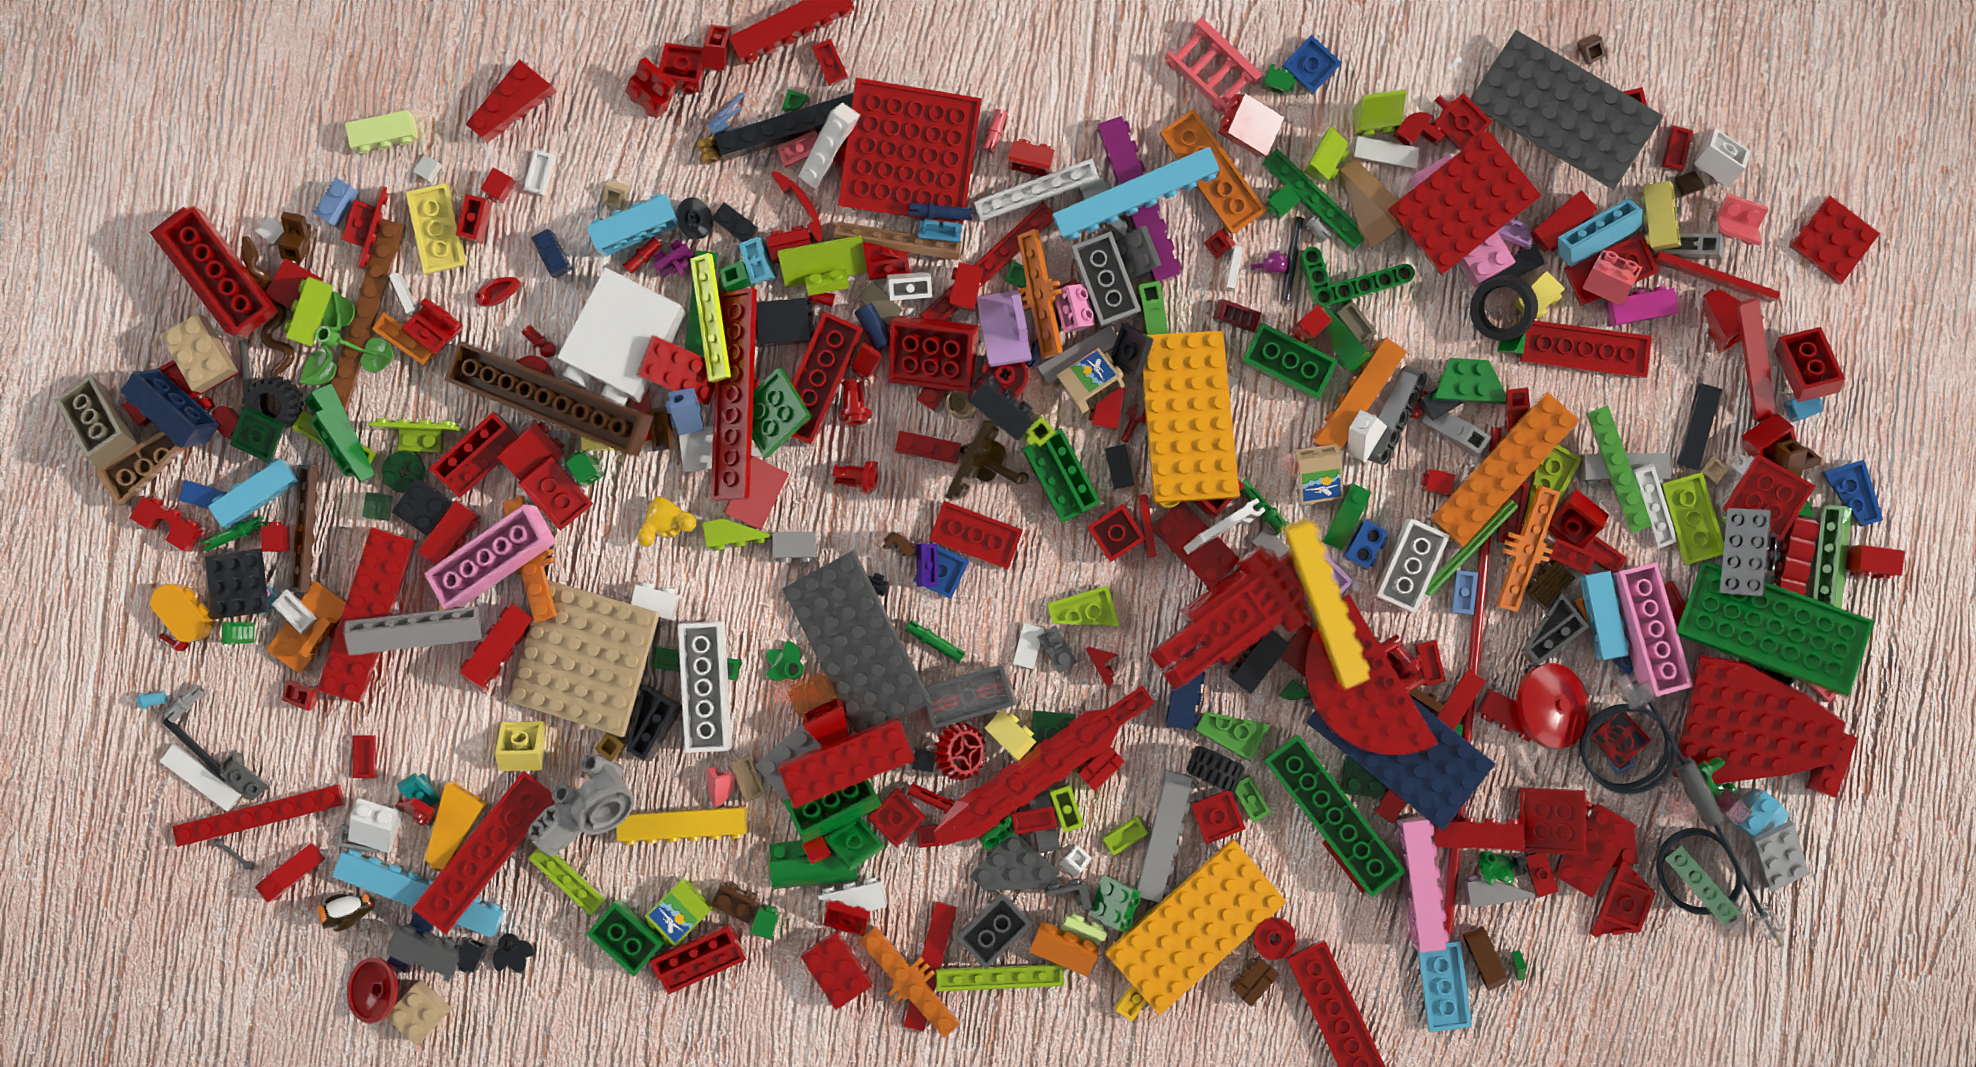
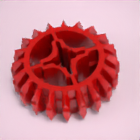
(954, 747)

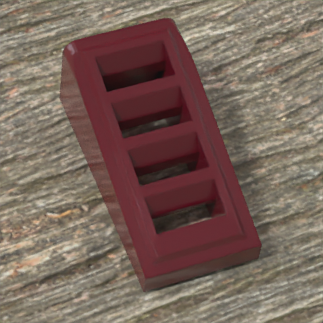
(1220, 309)

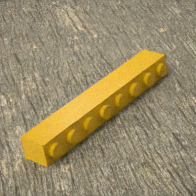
(1325, 602)

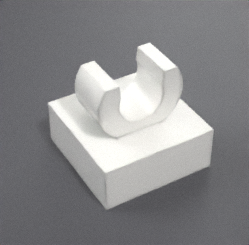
(1741, 469)

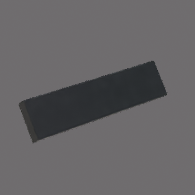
(1699, 426)

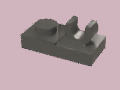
(1056, 649)

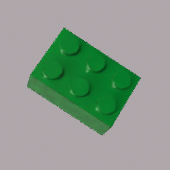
(625, 937)

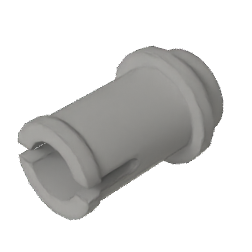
(1317, 229)

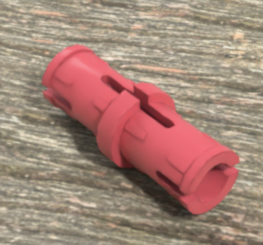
(994, 130)

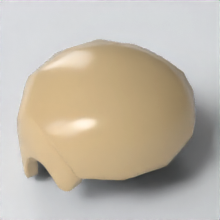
(958, 405)

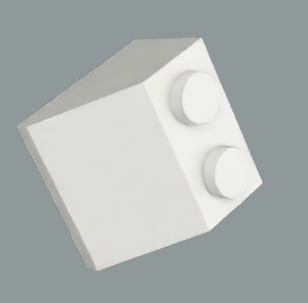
(1722, 158)
(374, 825)

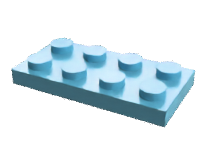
(1445, 988)

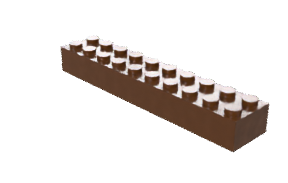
(548, 398)

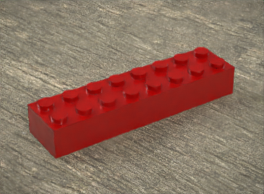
(370, 596)

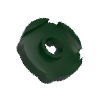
(397, 460)

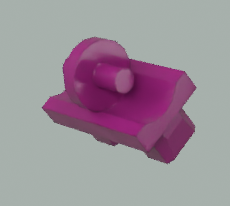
(675, 260)

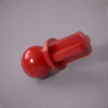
(546, 348)

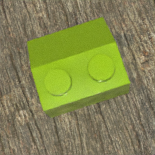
(1327, 156)

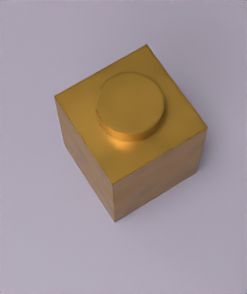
(611, 746)

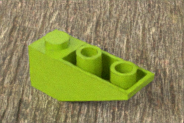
(725, 532)

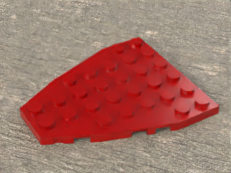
(1755, 724)

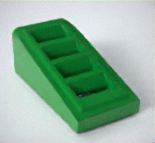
(238, 632)

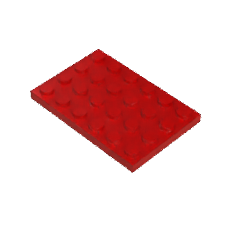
(1464, 202)

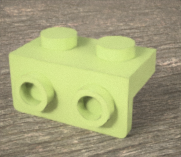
(1089, 931)

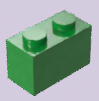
(584, 468)

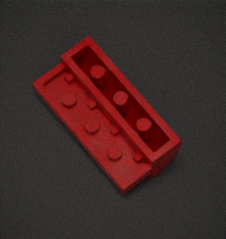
(473, 455)
(698, 959)

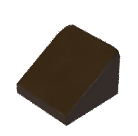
(1689, 183)

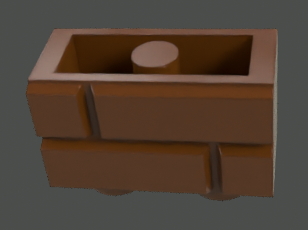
(1254, 980)

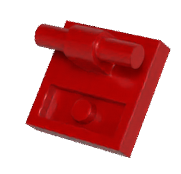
(432, 327)

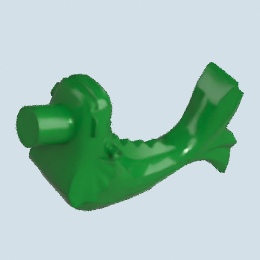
(1708, 769)

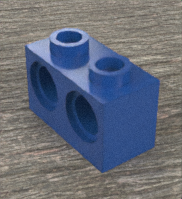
(1361, 541)

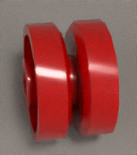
(1017, 375)

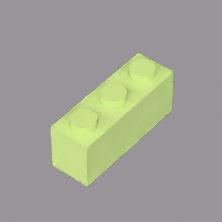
(381, 131)

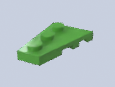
(1232, 733)

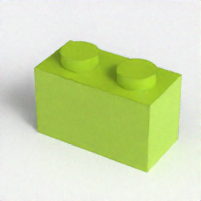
(1066, 808)

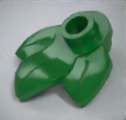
(782, 660)
(1496, 867)

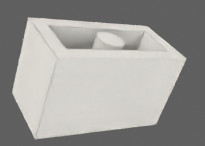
(909, 286)
(661, 601)

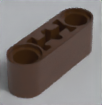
(1485, 958)

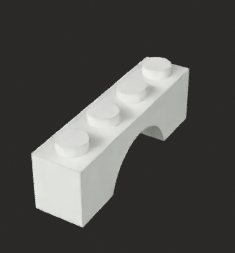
(836, 129)

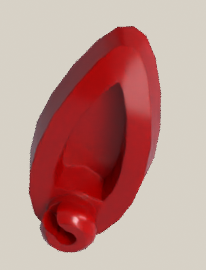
(497, 291)

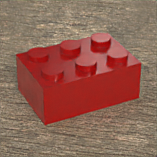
(1809, 364)
(836, 969)

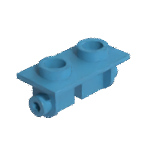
(940, 230)

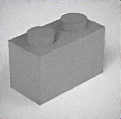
(794, 545)

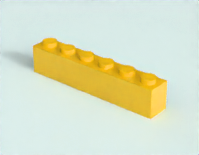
(683, 824)

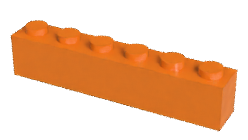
(1361, 393)

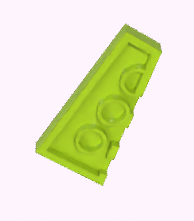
(1554, 473)

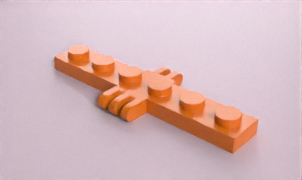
(1040, 294)
(1527, 548)
(534, 574)
(910, 981)

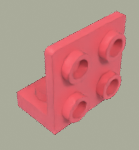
(1741, 219)

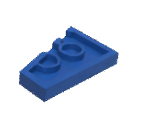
(1855, 491)

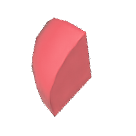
(720, 785)

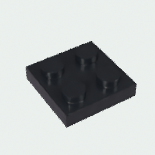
(1131, 350)
(421, 506)

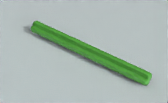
(1466, 551)

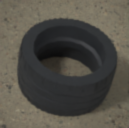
(1478, 313)

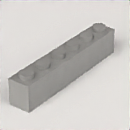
(413, 630)
(1164, 834)

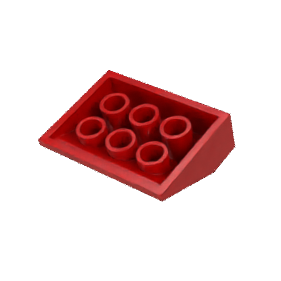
(932, 353)

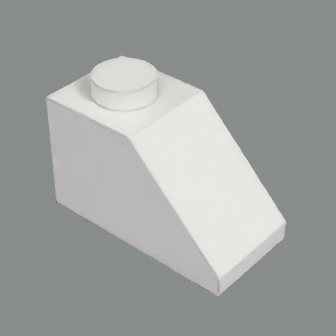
(1364, 435)

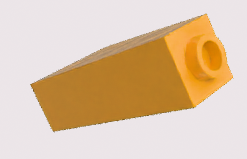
(454, 822)

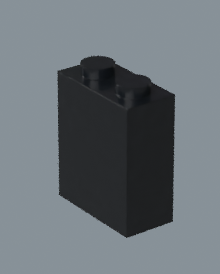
(784, 322)

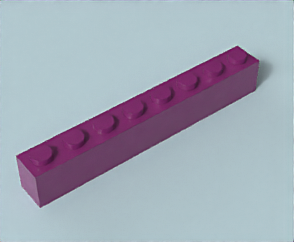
(1126, 167)

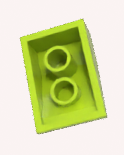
(1379, 112)

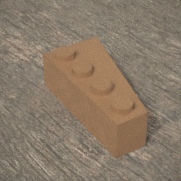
(138, 467)

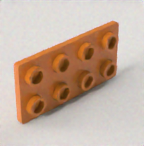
(299, 649)

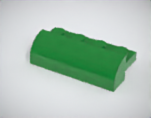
(1061, 476)
(792, 868)

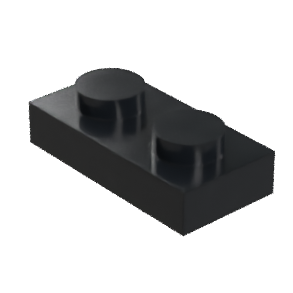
(734, 222)

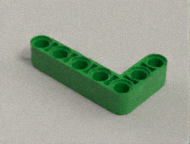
(1350, 285)

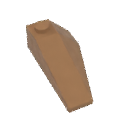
(1369, 203)

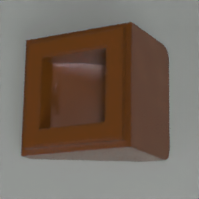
(1592, 48)

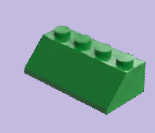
(833, 810)

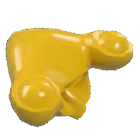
(665, 519)

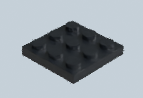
(237, 584)

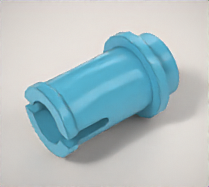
(152, 699)

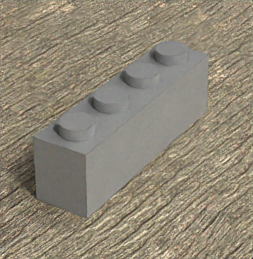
(1593, 468)

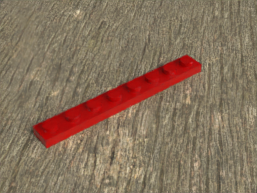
(258, 815)

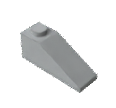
(1699, 246)
(1480, 893)

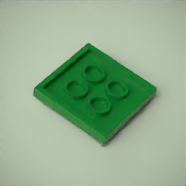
(776, 412)

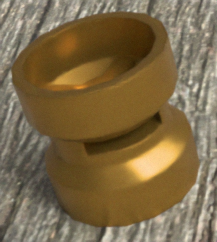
(709, 150)

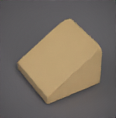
(615, 194)

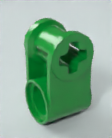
(997, 834)

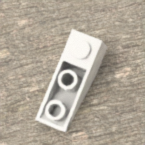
(867, 895)

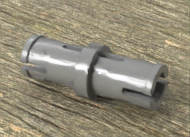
(184, 703)

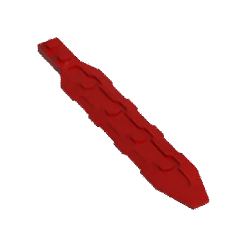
(1039, 769)

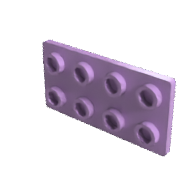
(1004, 328)

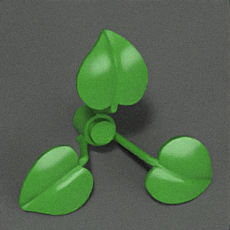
(319, 367)

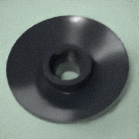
(700, 216)

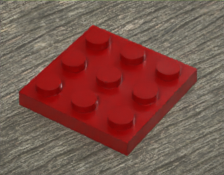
(1834, 239)
(1773, 489)
(1553, 820)

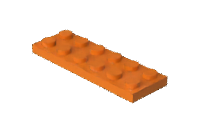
(1229, 192)

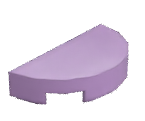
(1516, 233)

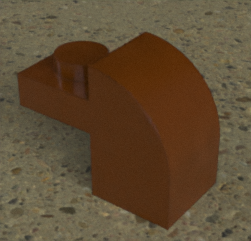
(295, 238)
(1795, 457)

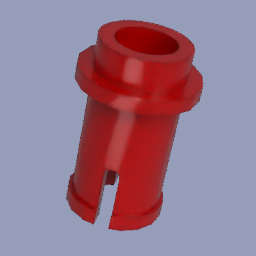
(823, 298)

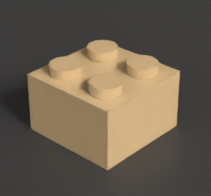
(418, 1012)

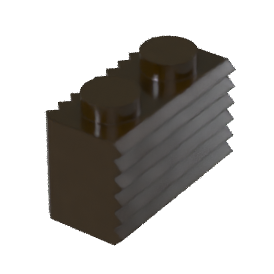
(1549, 583)

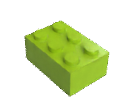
(308, 310)

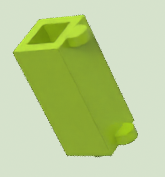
(1039, 431)

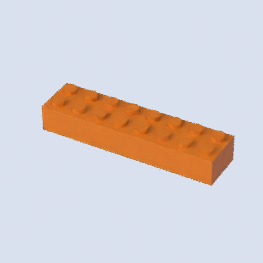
(1504, 469)

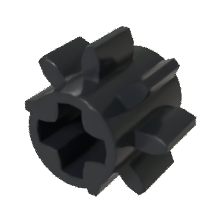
(879, 584)

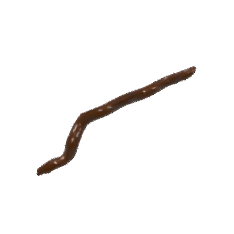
(250, 258)

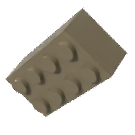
(96, 422)

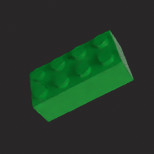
(1289, 361)

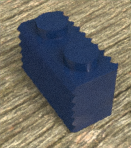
(551, 253)

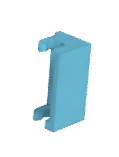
(757, 260)

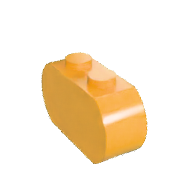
(181, 612)

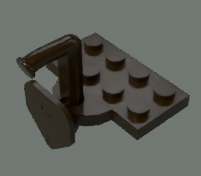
(982, 461)

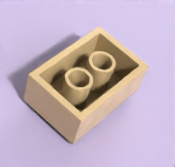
(199, 353)

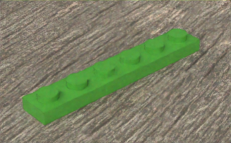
(1619, 469)

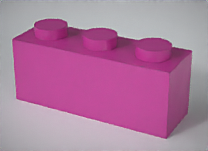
(1643, 306)

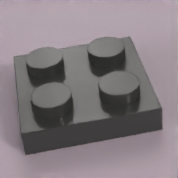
(1138, 253)

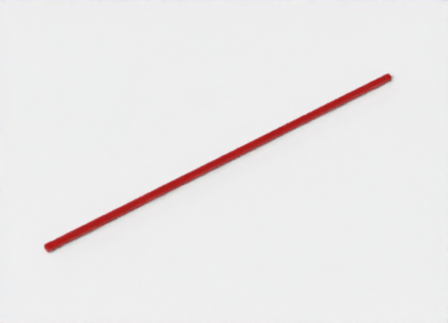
(1467, 721)

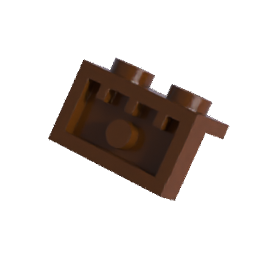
(903, 545)
(735, 901)

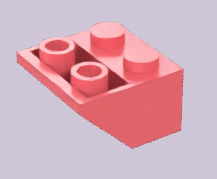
(1612, 277)

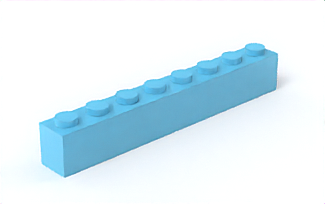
(1136, 193)
(408, 888)

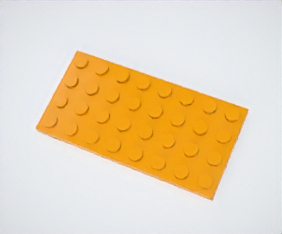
(1189, 418)
(1195, 926)

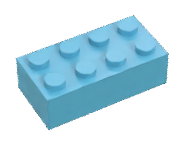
(633, 225)

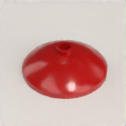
(372, 990)

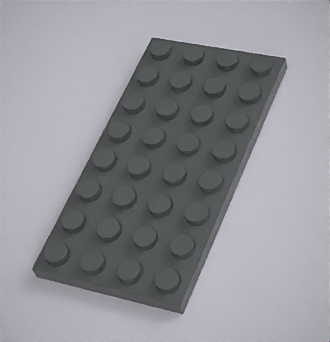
(1565, 110)
(856, 643)

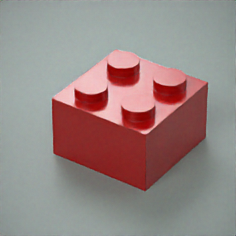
(1116, 533)
(1875, 562)

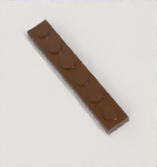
(304, 528)

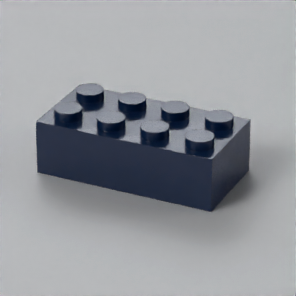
(169, 408)

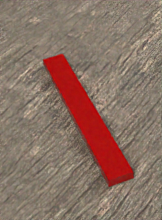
(995, 258)
(1451, 714)

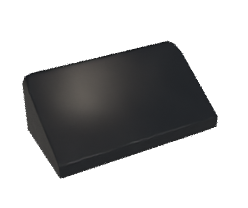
(1436, 408)

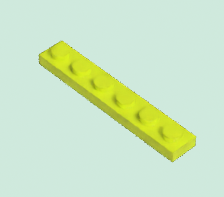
(710, 317)

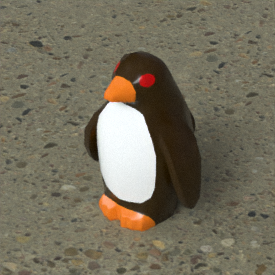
(344, 910)

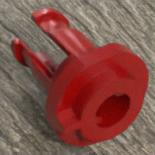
(854, 408)
(858, 476)
(1404, 662)

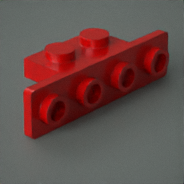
(362, 223)

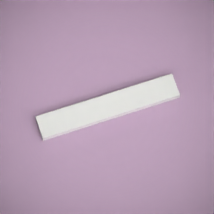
(1036, 190)

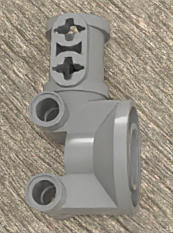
(593, 808)

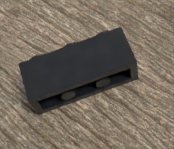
(1258, 661)

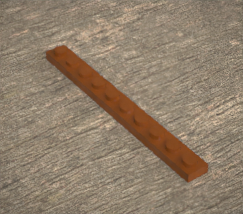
(367, 308)

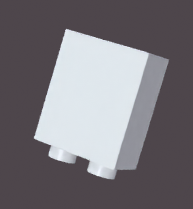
(615, 334)

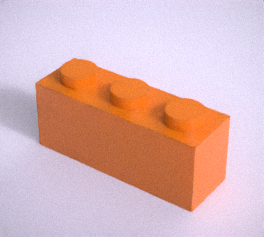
(1064, 948)

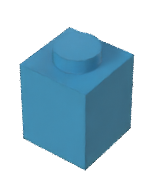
(1802, 410)

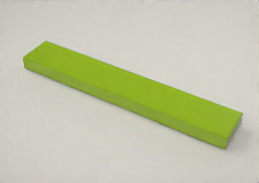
(999, 977)

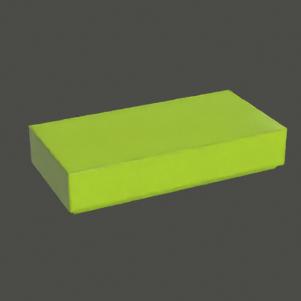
(1125, 835)

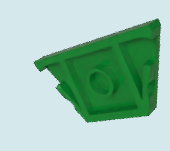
(1469, 382)

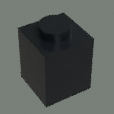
(924, 759)
(471, 955)

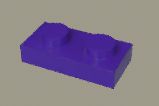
(926, 565)

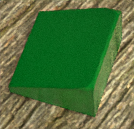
(1513, 346)

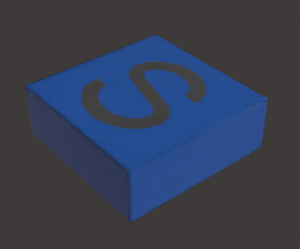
(1624, 663)

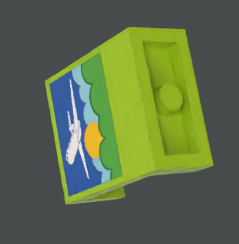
(678, 912)

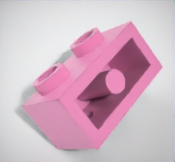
(1074, 308)

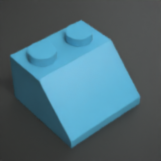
(1766, 814)

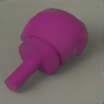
(1273, 264)

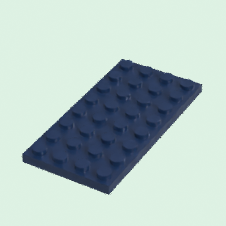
(1429, 780)

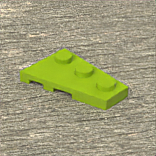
(1086, 608)

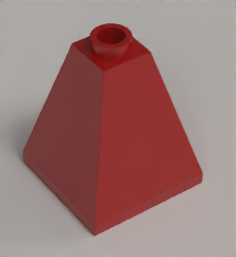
(1722, 318)
(826, 722)

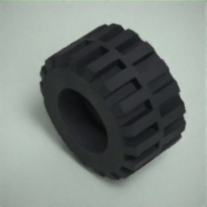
(285, 393)
(1215, 769)

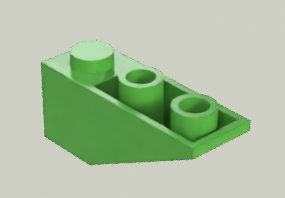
(1152, 308)

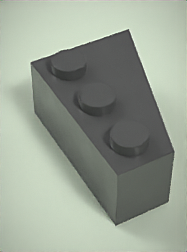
(1554, 631)
(424, 950)

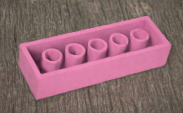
(1486, 259)
(490, 557)
(1651, 630)
(1421, 883)

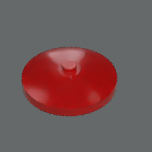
(1552, 706)

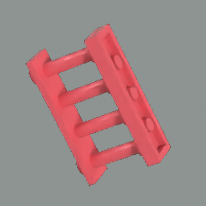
(1218, 46)

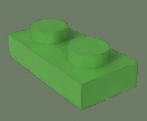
(1252, 799)

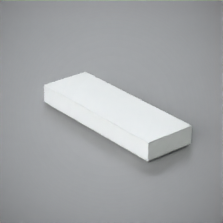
(1386, 152)

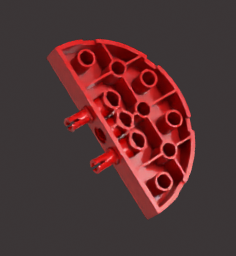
(1375, 712)

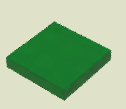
(854, 843)

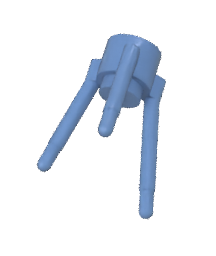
(718, 123)

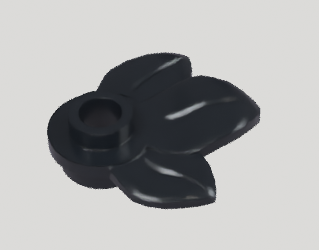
(512, 956)

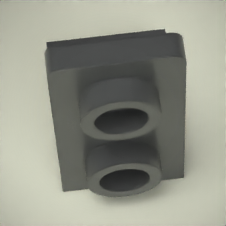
(241, 777)
(1075, 884)

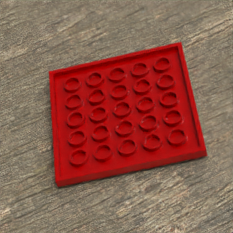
(908, 149)

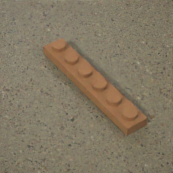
(899, 240)

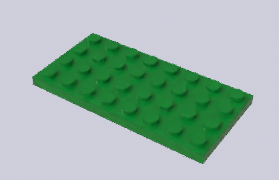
(1778, 631)

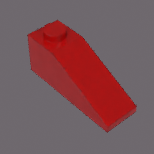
(289, 873)

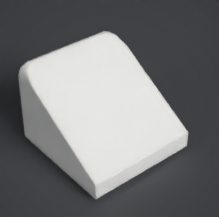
(427, 168)
(1075, 860)

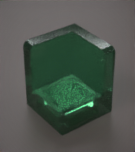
(377, 506)

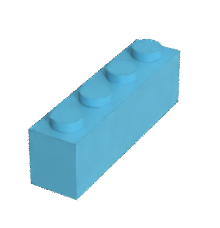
(1600, 232)
(254, 493)
(1603, 615)

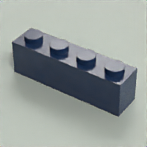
(1183, 703)

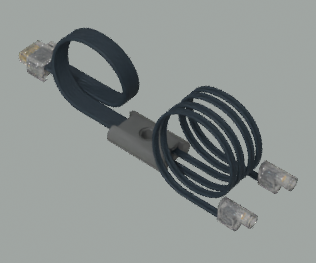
(1696, 790)

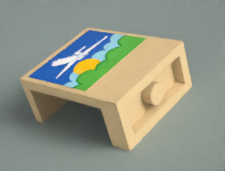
(1089, 377)
(1320, 474)

